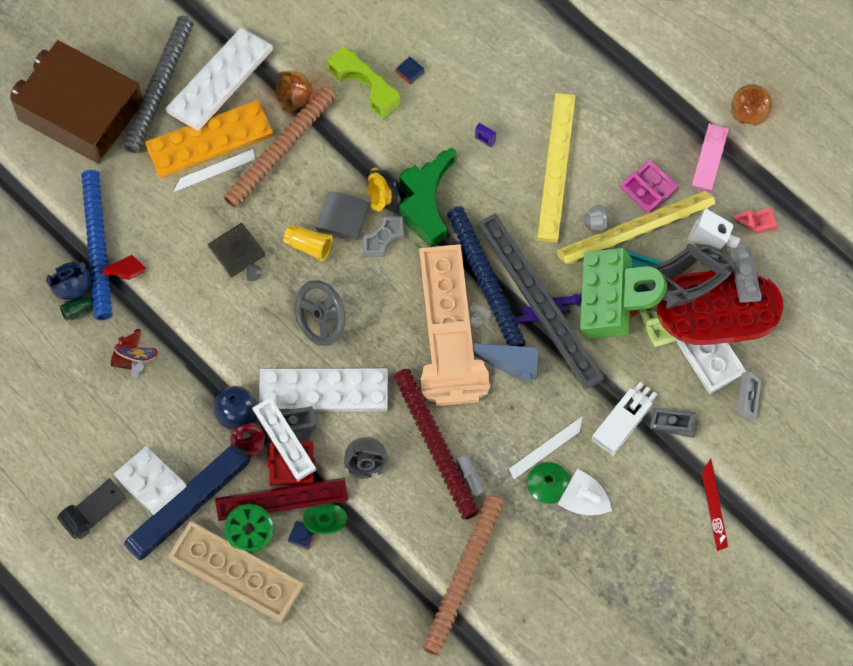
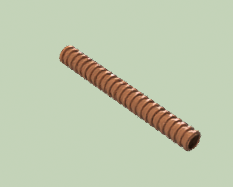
(279, 147)
(463, 575)

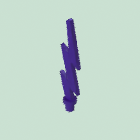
(575, 299)

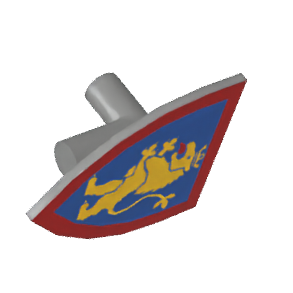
(138, 356)

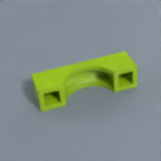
(347, 66)

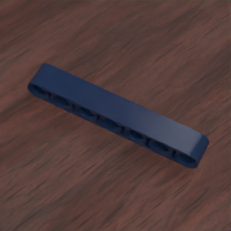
(187, 502)

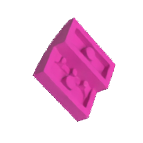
(649, 186)

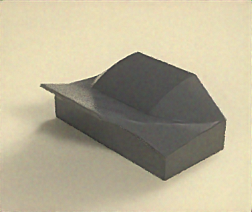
(301, 422)

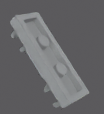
(745, 274)

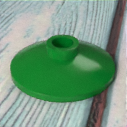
(543, 491)
(324, 519)

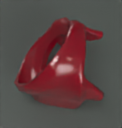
(252, 444)

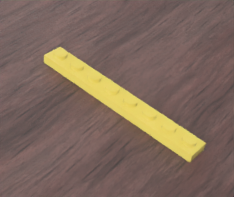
(556, 168)
(630, 229)

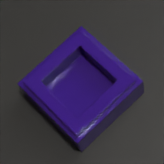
(485, 134)

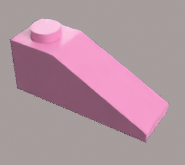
(710, 157)

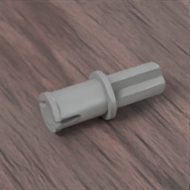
(471, 475)

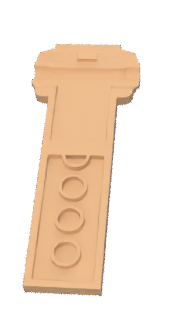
(454, 373)

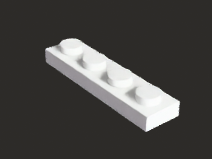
(284, 439)

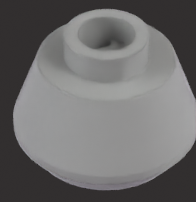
(596, 219)

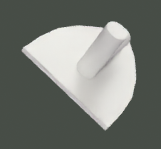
(585, 496)

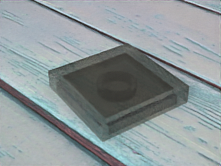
(236, 249)

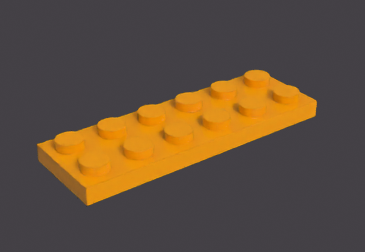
(216, 138)

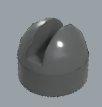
(252, 272)

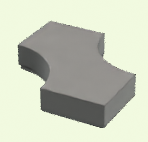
(377, 242)

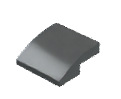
(343, 215)

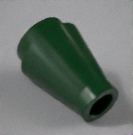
(74, 308)

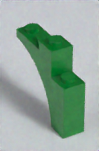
(421, 186)

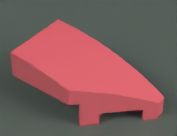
(758, 221)

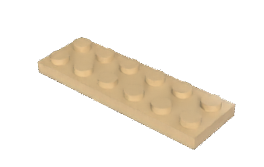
(235, 572)

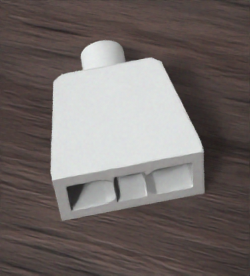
(713, 231)

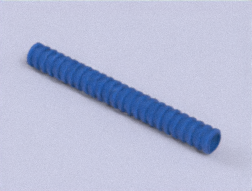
(96, 244)

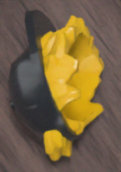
(383, 190)

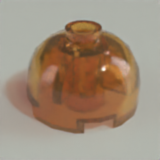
(293, 90)
(751, 104)

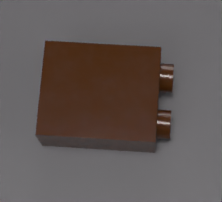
(76, 100)

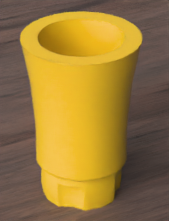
(308, 241)

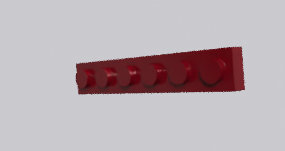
(286, 497)

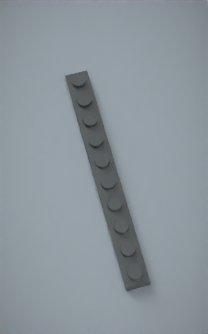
(540, 301)

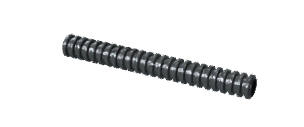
(158, 84)

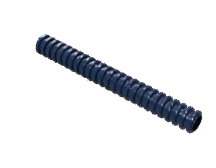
(486, 277)

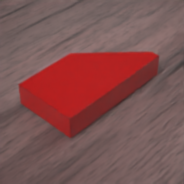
(126, 268)

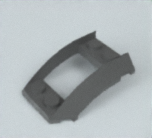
(708, 256)

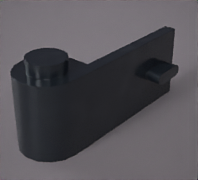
(81, 518)

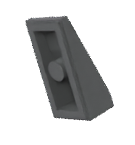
(674, 422)

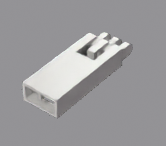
(621, 422)

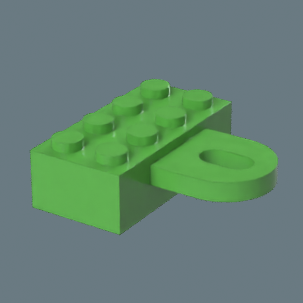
(611, 292)

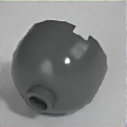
(365, 457)

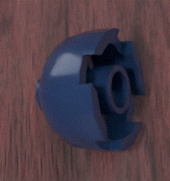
(69, 281)
(234, 407)

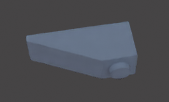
(513, 360)

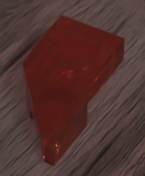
(129, 341)

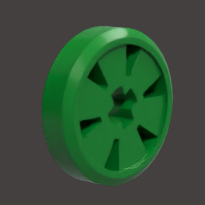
(241, 516)

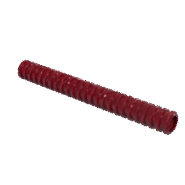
(436, 444)

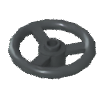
(322, 312)

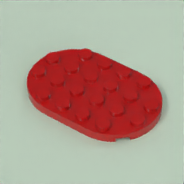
(719, 314)

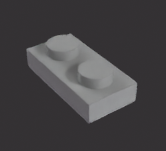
(749, 395)

